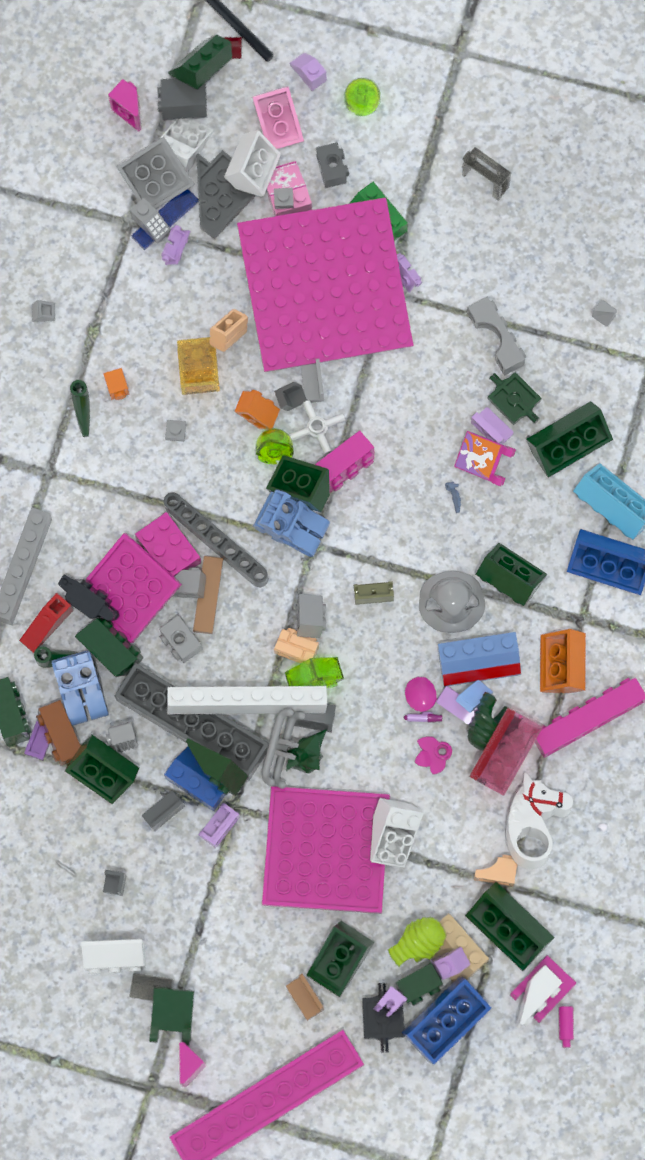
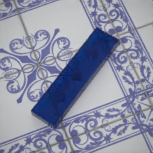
(170, 213)

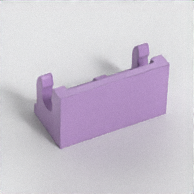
(219, 825)
(392, 1000)

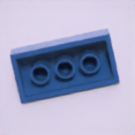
(608, 562)

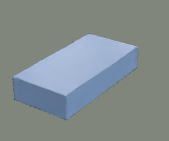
(471, 696)

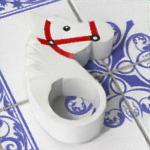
(528, 810)

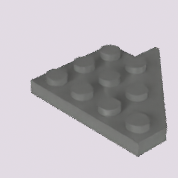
(217, 196)

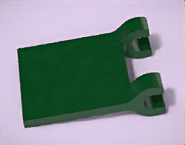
(172, 1012)

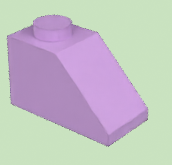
(309, 70)
(450, 963)

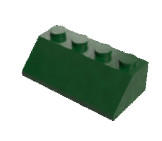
(570, 438)
(509, 926)

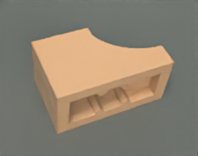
(501, 872)

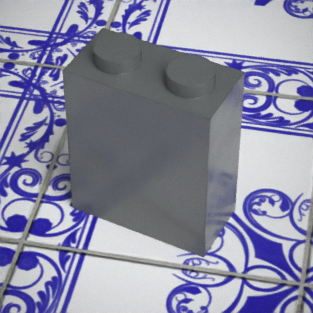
(181, 100)

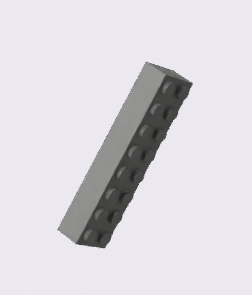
(147, 696)

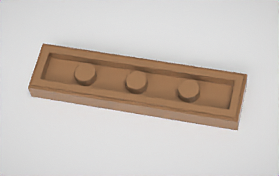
(207, 606)

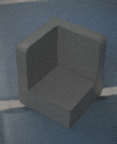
(290, 396)
(114, 882)

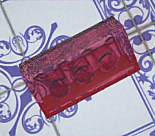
(506, 750)

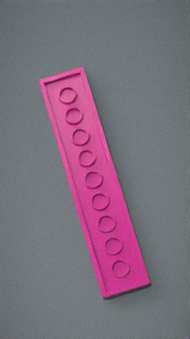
(268, 1099)

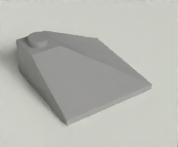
(155, 173)

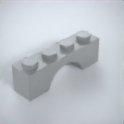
(485, 315)

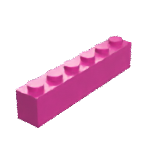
(590, 717)

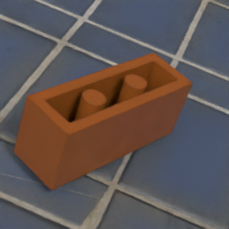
(58, 732)

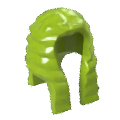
(419, 941)

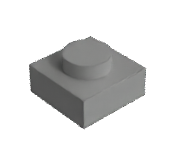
(283, 198)
(175, 430)

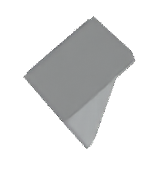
(604, 313)

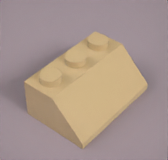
(456, 938)

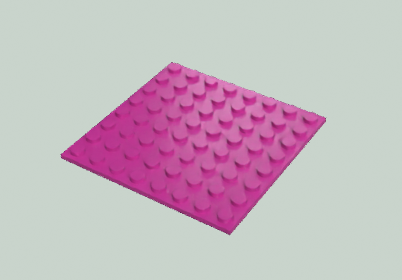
(325, 284)

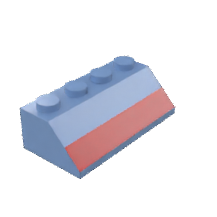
(479, 659)

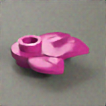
(430, 754)

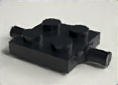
(378, 1025)

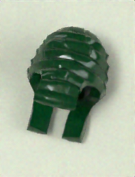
(482, 723)

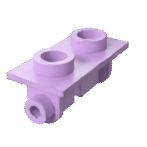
(173, 253)
(408, 278)

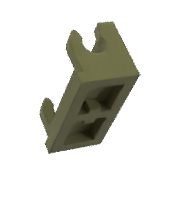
(373, 593)

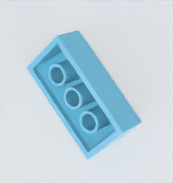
(613, 500)

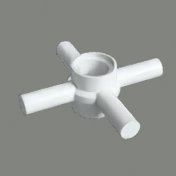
(320, 434)

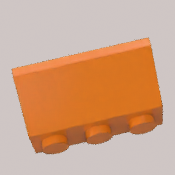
(562, 661)

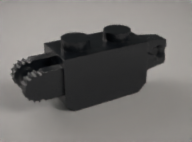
(87, 599)

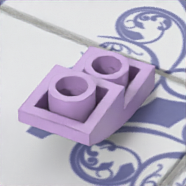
(447, 701)

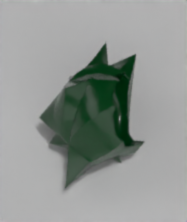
(307, 754)

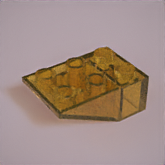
(197, 366)

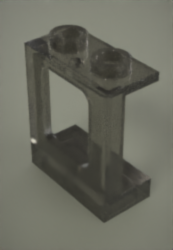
(501, 179)

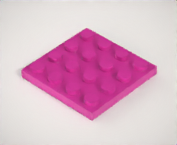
(134, 585)

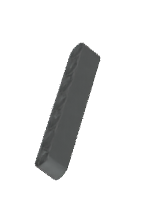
(212, 531)

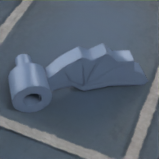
(450, 486)

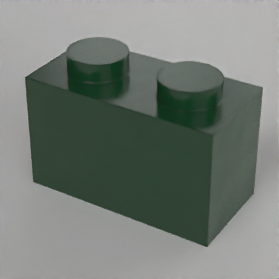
(420, 984)

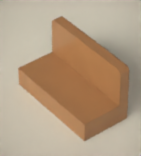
(305, 997)

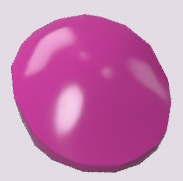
(420, 694)

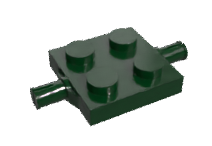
(514, 398)

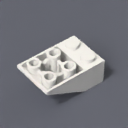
(187, 140)
(394, 832)

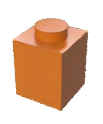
(116, 384)

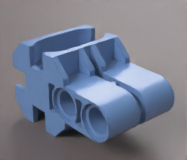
(298, 527)
(70, 691)

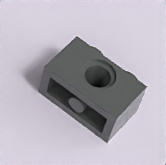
(332, 175)

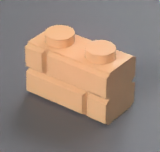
(228, 330)
(295, 647)

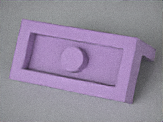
(491, 426)

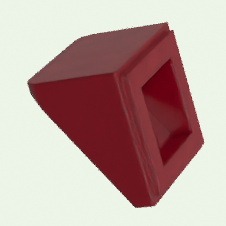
(236, 46)

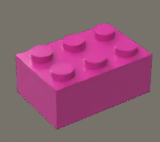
(347, 460)
(168, 545)

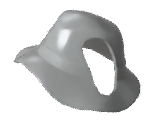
(452, 594)

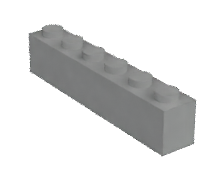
(23, 564)

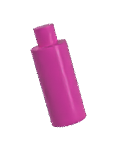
(566, 1026)

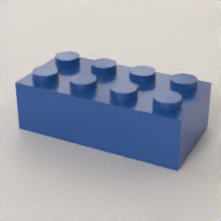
(446, 1020)

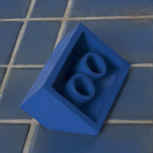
(191, 779)

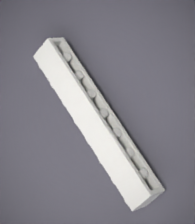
(246, 700)

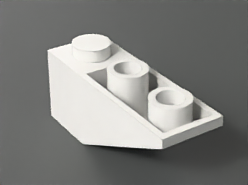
(537, 990)

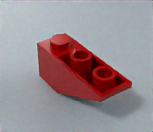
(46, 622)

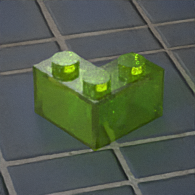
(316, 673)

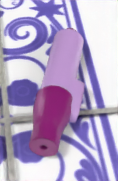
(423, 717)

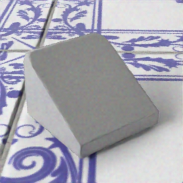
(43, 311)

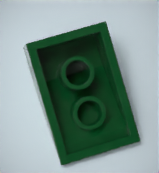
(220, 769)
(340, 958)

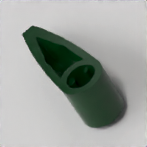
(81, 406)
(52, 655)

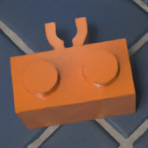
(257, 409)

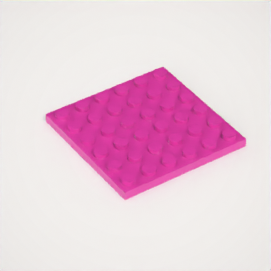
(322, 851)

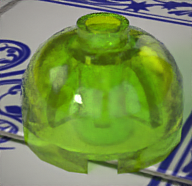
(362, 96)
(273, 445)

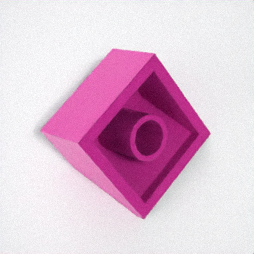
(125, 103)

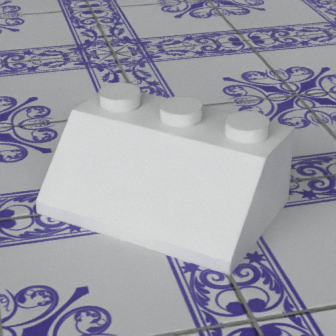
(253, 163)
(113, 955)

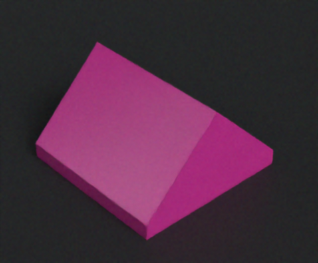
(190, 1064)

